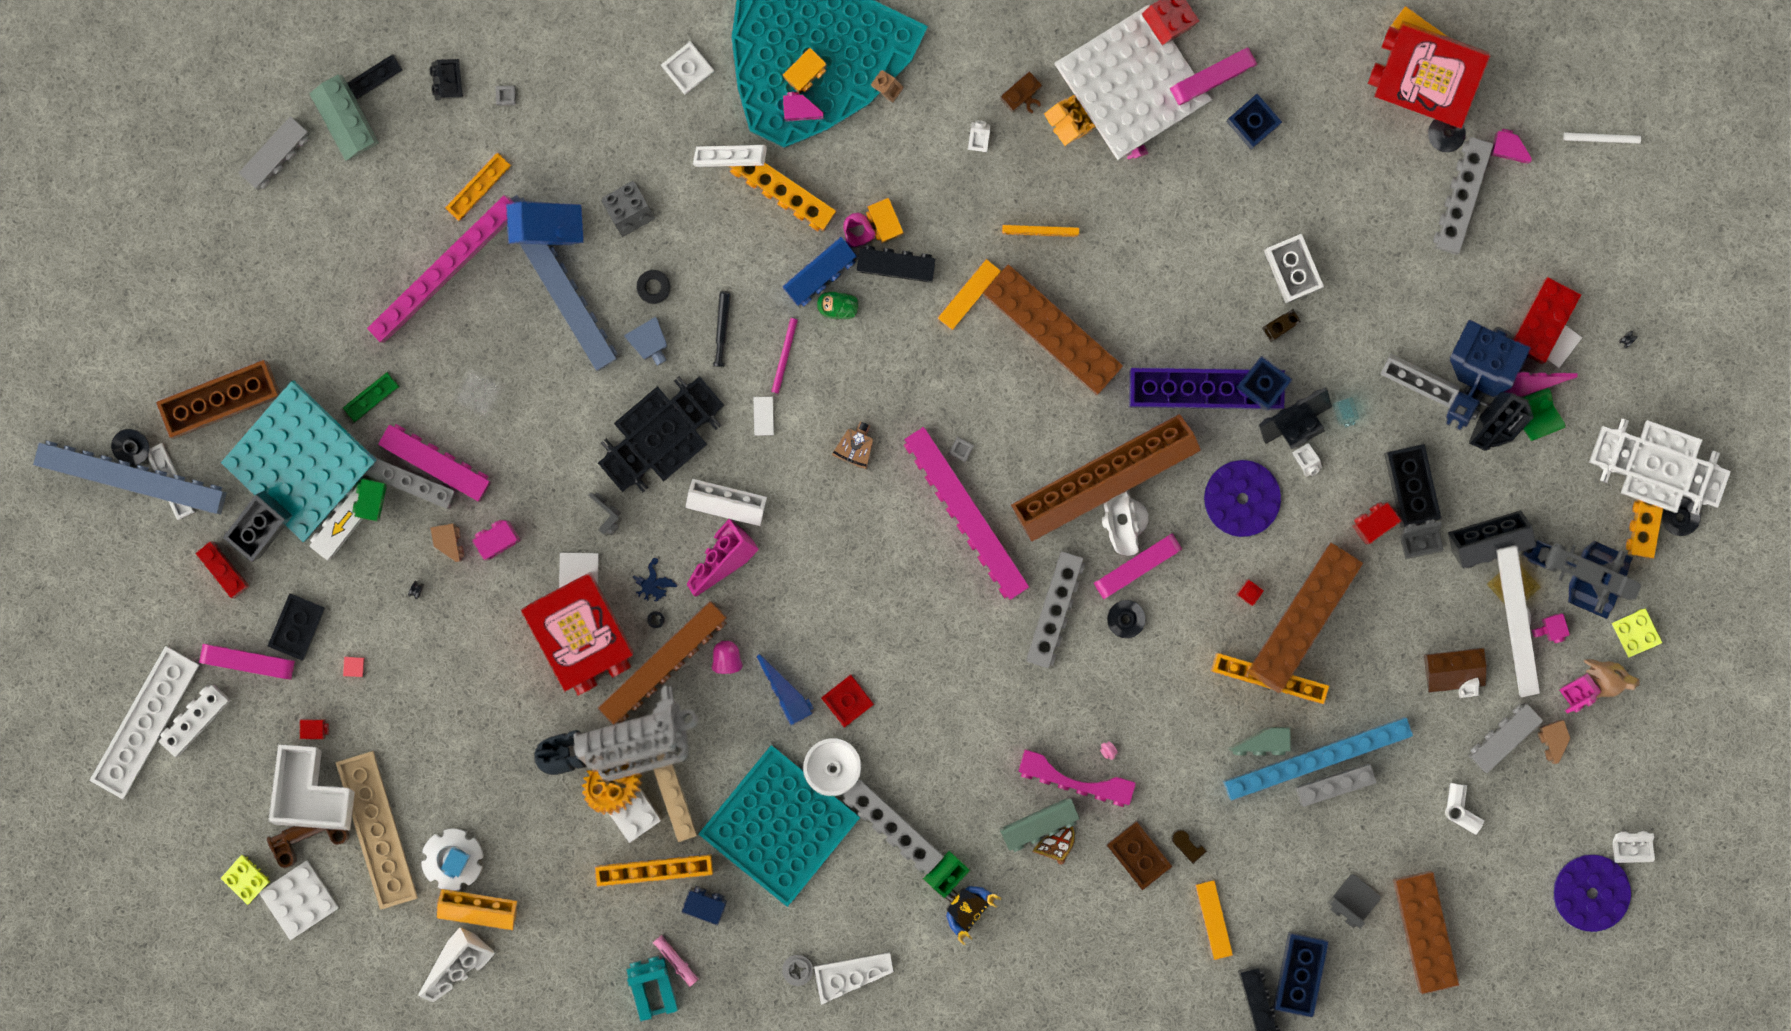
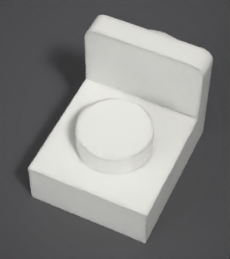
(979, 136)
(1307, 460)

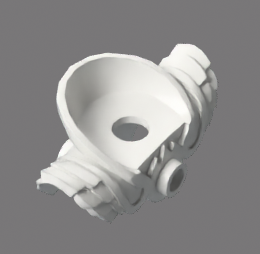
(1125, 537)

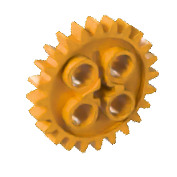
(606, 800)

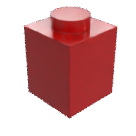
(1249, 592)
(313, 729)

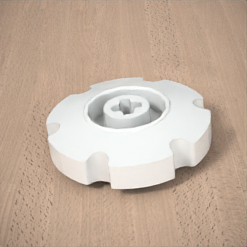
(437, 851)

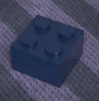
(1254, 121)
(1264, 383)
(704, 905)

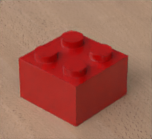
(1170, 19)
(1376, 523)

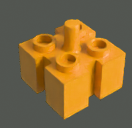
(1070, 120)

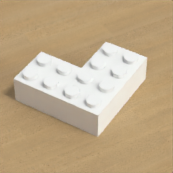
(300, 800)

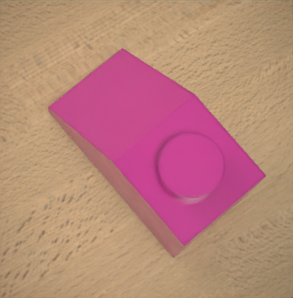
(800, 108)
(1510, 147)

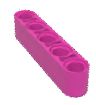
(1213, 76)
(1138, 566)
(247, 661)

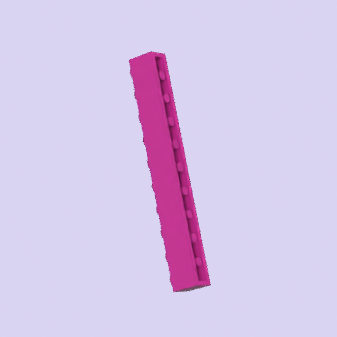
(441, 271)
(967, 514)

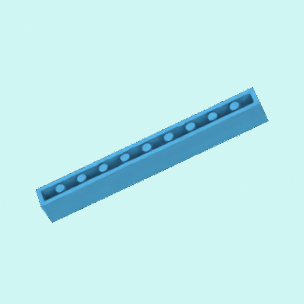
(1318, 758)

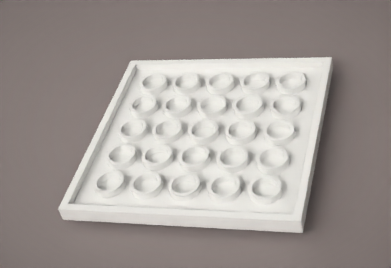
(1127, 82)

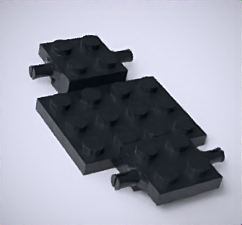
(660, 434)

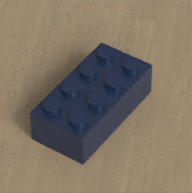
(1300, 974)

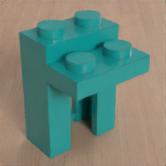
(645, 972)

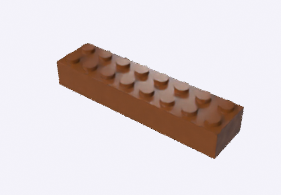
(1052, 329)
(1304, 618)
(664, 661)

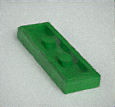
(370, 397)

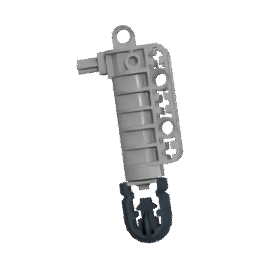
(622, 743)

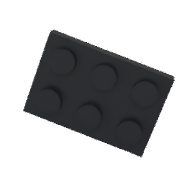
(296, 627)

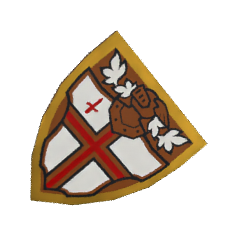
(1058, 845)

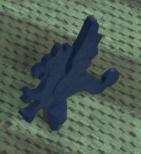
(650, 587)

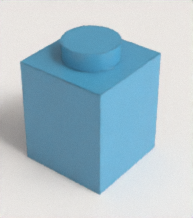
(455, 862)

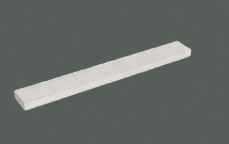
(1518, 621)

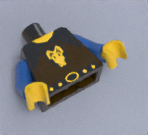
(967, 908)

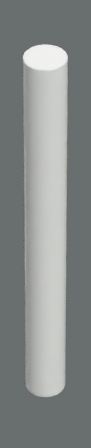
(1602, 138)

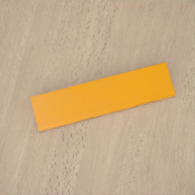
(478, 186)
(1040, 230)
(969, 294)
(1214, 919)

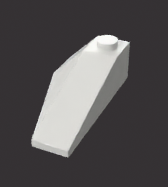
(458, 957)

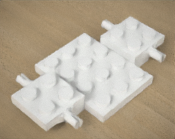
(1660, 466)

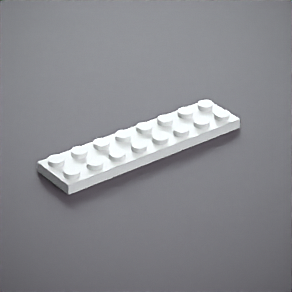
(144, 722)

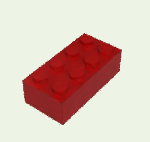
(1546, 319)

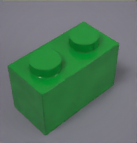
(369, 500)
(946, 874)

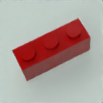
(222, 569)

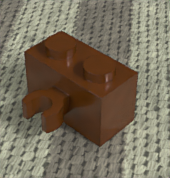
(1021, 93)

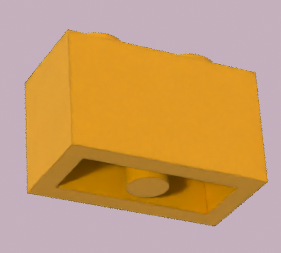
(805, 71)
(884, 220)

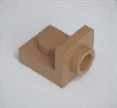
(887, 86)

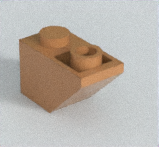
(446, 539)
(1556, 737)

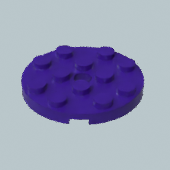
(1245, 478)
(1612, 893)

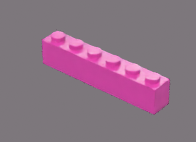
(433, 462)

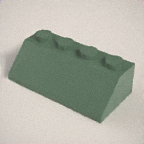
(343, 117)
(1039, 824)

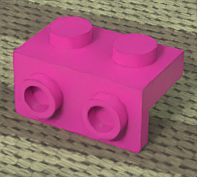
(1580, 692)

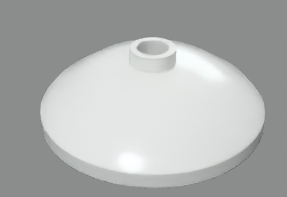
(829, 754)

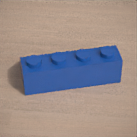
(819, 272)

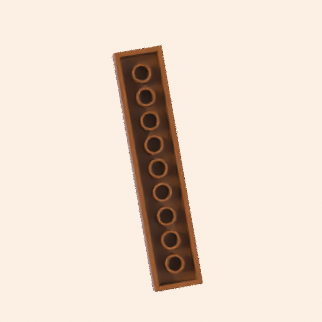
(1106, 477)

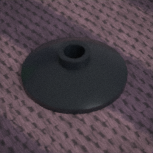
(1445, 143)
(122, 449)
(1687, 524)
(1133, 611)

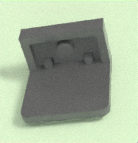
(627, 208)
(610, 525)
(1421, 539)
(1354, 901)

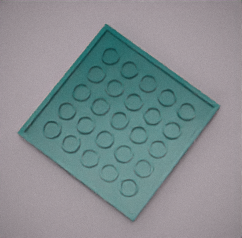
(299, 459)
(778, 826)

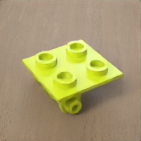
(1637, 632)
(245, 879)

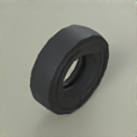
(653, 275)

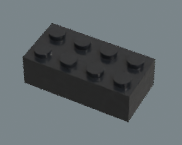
(1412, 485)
(1479, 541)

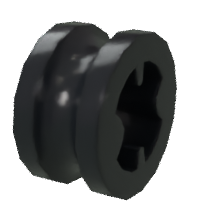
(1628, 339)
(415, 590)
(649, 619)

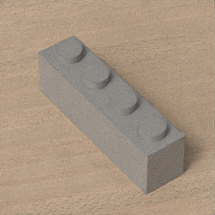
(275, 153)
(1420, 380)
(1505, 738)
(1335, 785)

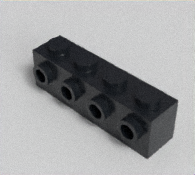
(896, 265)
(1257, 999)

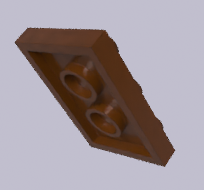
(1139, 855)

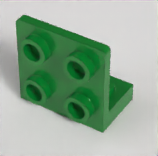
(1546, 417)

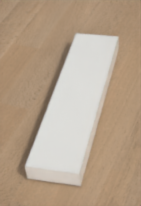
(730, 155)
(161, 461)

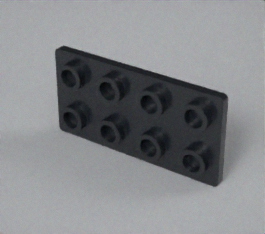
(1298, 421)

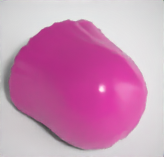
(854, 220)
(726, 658)

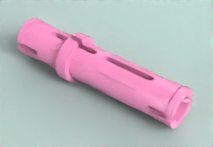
(675, 960)

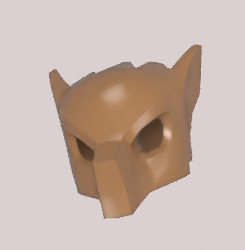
(1608, 680)

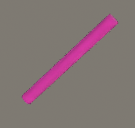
(784, 355)

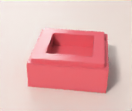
(353, 666)

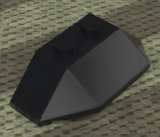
(1501, 421)

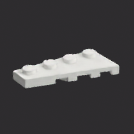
(847, 975)

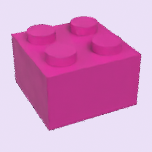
(496, 540)

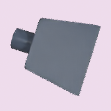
(649, 341)

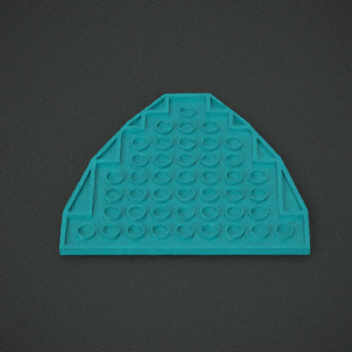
(848, 35)

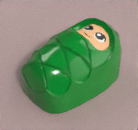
(837, 305)

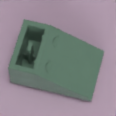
(1266, 740)

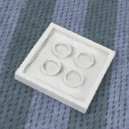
(298, 900)

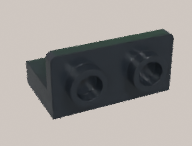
(446, 79)

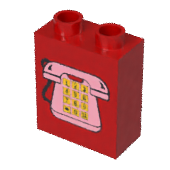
(1429, 73)
(579, 634)

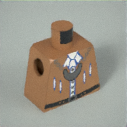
(855, 446)

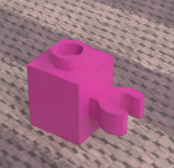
(1554, 627)

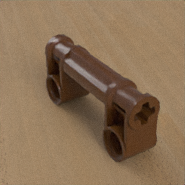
(296, 834)

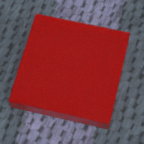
(847, 701)

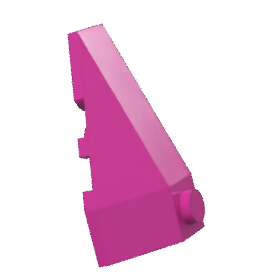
(1527, 384)
(729, 553)

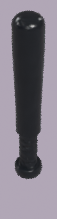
(722, 323)

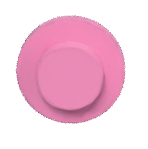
(1108, 750)

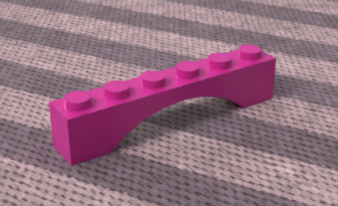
(1115, 789)

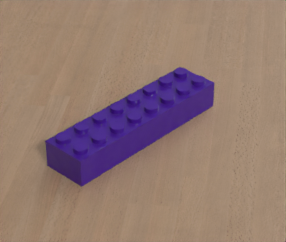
(1191, 389)

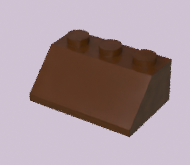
(1454, 668)

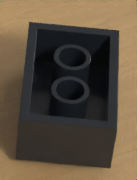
(257, 526)

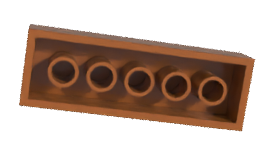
(218, 399)
(1426, 932)

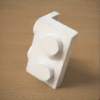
(1633, 847)

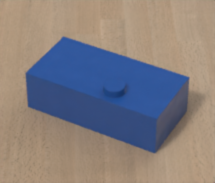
(544, 223)

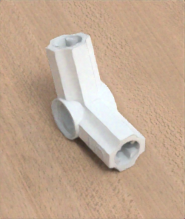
(1465, 819)

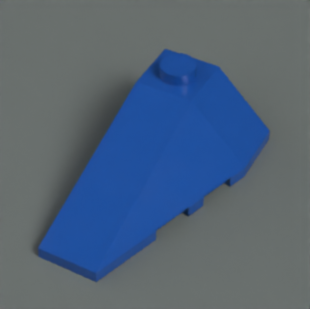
(790, 699)

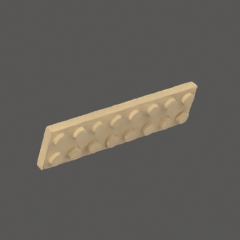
(377, 831)

